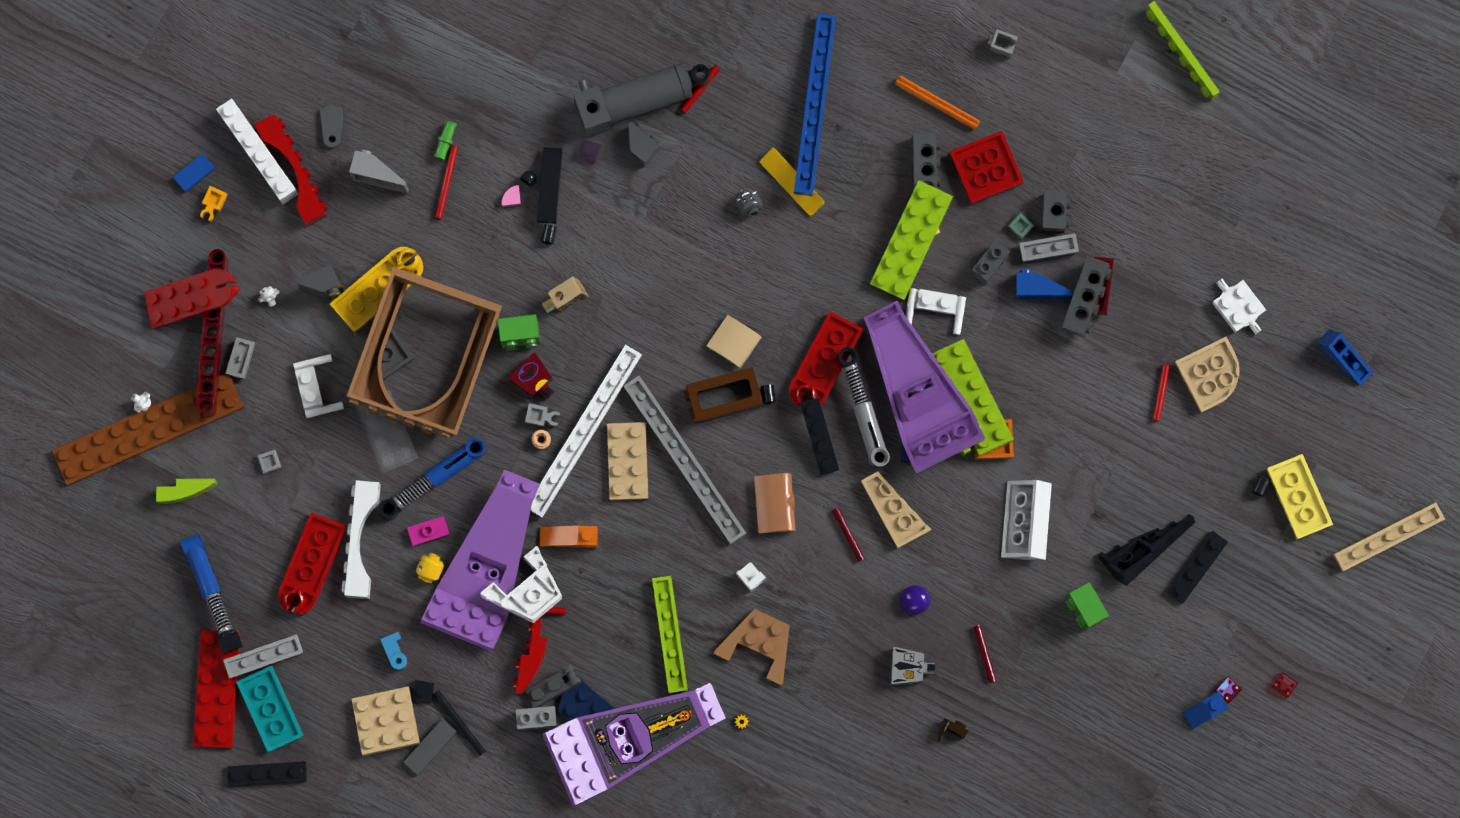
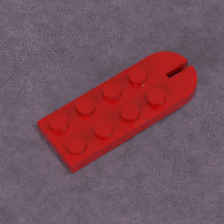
(190, 297)
(819, 367)
(310, 564)

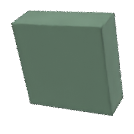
(1020, 226)

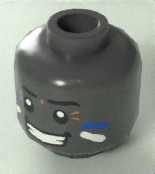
(748, 202)

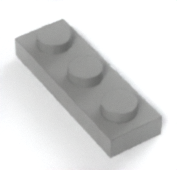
(1048, 248)

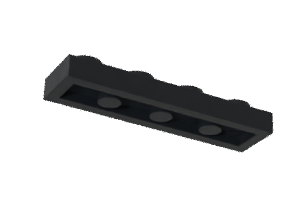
(819, 435)
(1197, 567)
(267, 773)

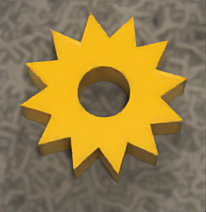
(741, 718)

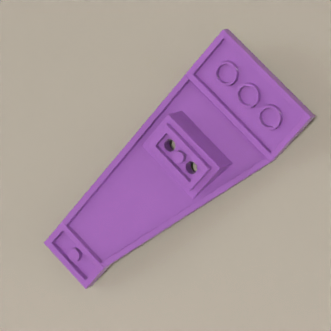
(925, 402)

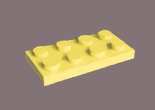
(1299, 496)

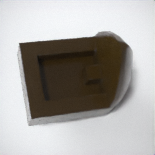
(957, 728)

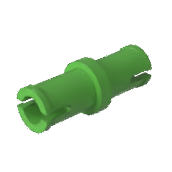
(445, 140)

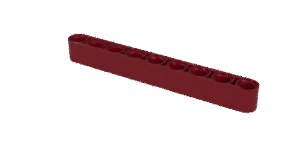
(211, 342)

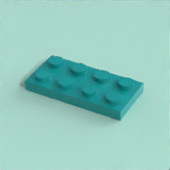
(270, 709)

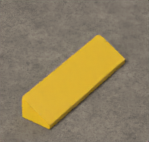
(786, 176)

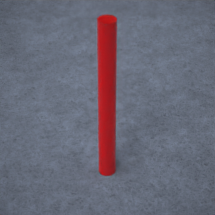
(446, 182)

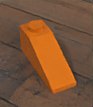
(569, 536)

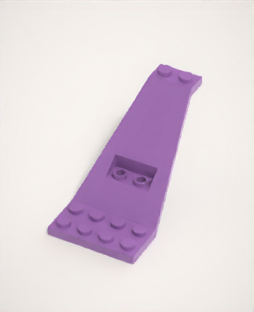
(495, 549)

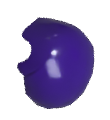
(915, 599)

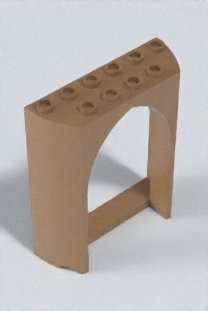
(447, 413)

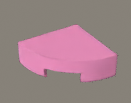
(511, 197)

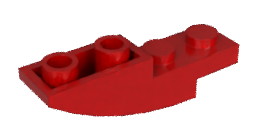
(530, 664)

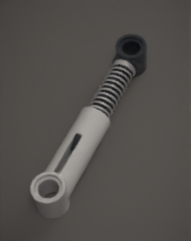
(863, 409)

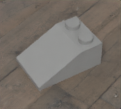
(370, 170)

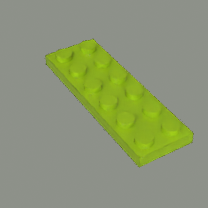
(911, 240)
(967, 378)

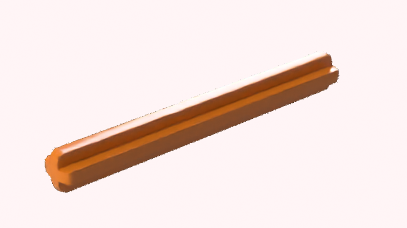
(937, 102)

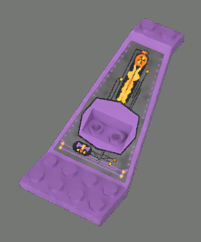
(594, 756)

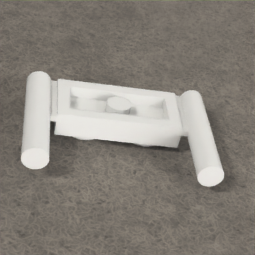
(936, 302)
(310, 389)

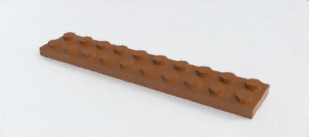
(142, 432)

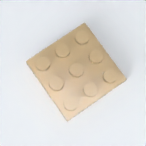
(385, 721)

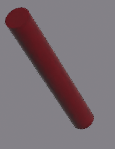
(848, 534)
(984, 653)

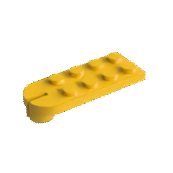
(362, 299)

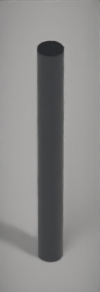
(459, 722)

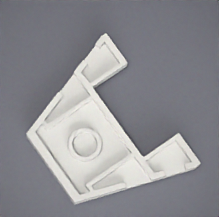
(532, 596)

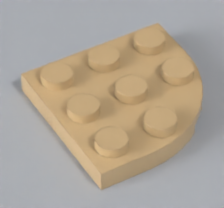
(1210, 373)

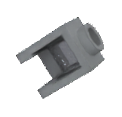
(1002, 43)

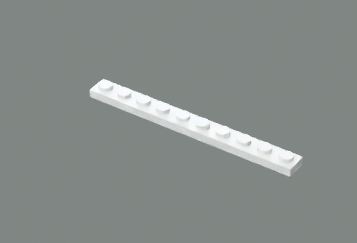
(584, 430)

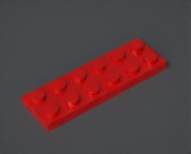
(214, 695)

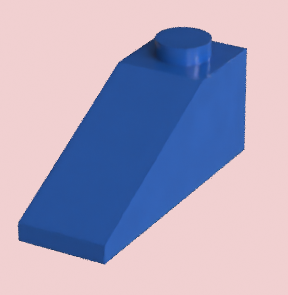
(1036, 286)
(1345, 356)

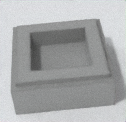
(269, 461)

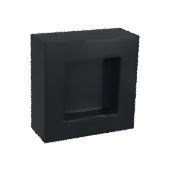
(423, 691)

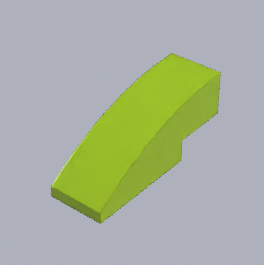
(184, 490)

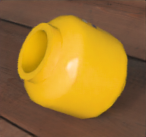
(429, 568)

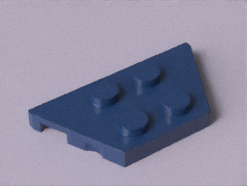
(581, 702)

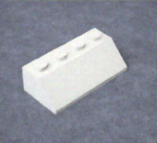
(1026, 520)

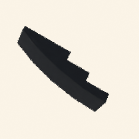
(549, 185)

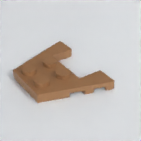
(763, 636)

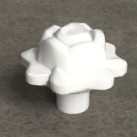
(268, 295)
(142, 401)

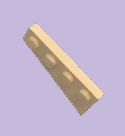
(898, 517)

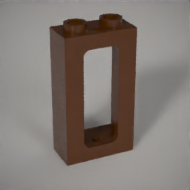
(704, 415)

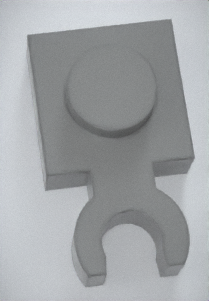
(538, 415)

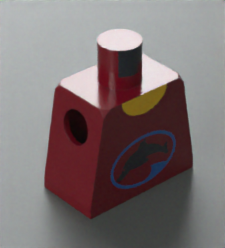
(532, 378)

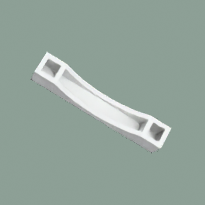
(257, 151)
(366, 498)

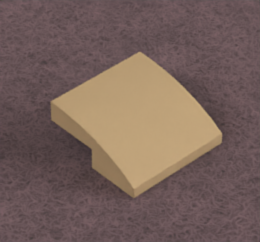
(734, 341)

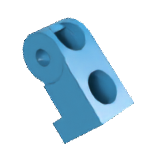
(396, 657)

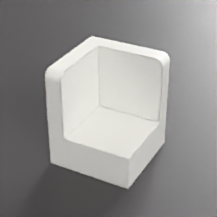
(750, 576)

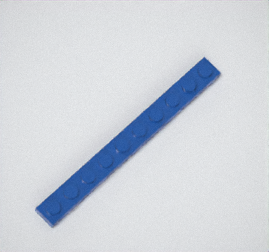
(814, 105)

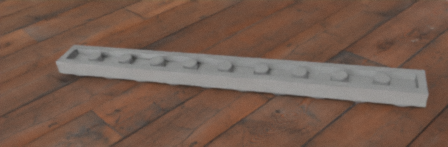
(684, 460)

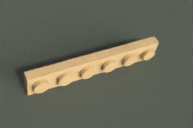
(1389, 537)

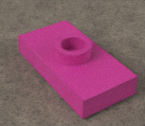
(428, 531)

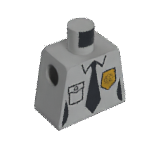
(909, 667)

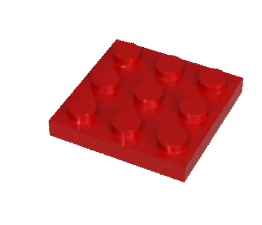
(986, 167)

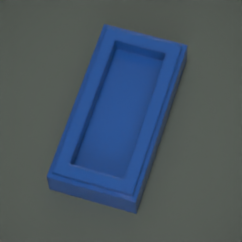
(194, 173)

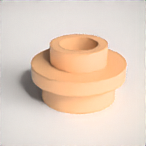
(541, 433)

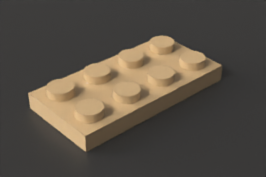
(627, 461)

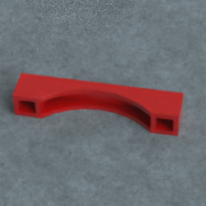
(273, 136)

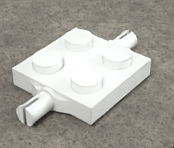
(1239, 306)

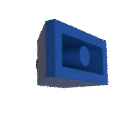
(1205, 710)

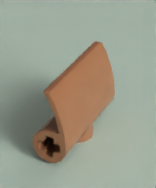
(775, 503)

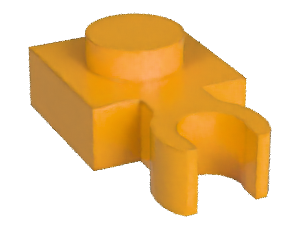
(213, 201)

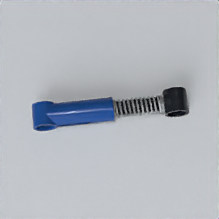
(434, 477)
(209, 589)

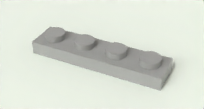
(262, 656)

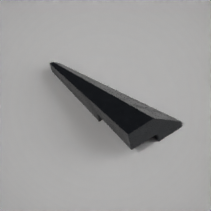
(1131, 559)

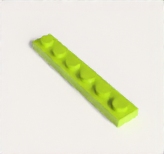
(1185, 55)
(669, 634)

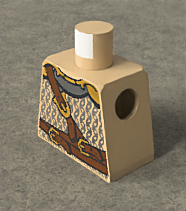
(573, 294)

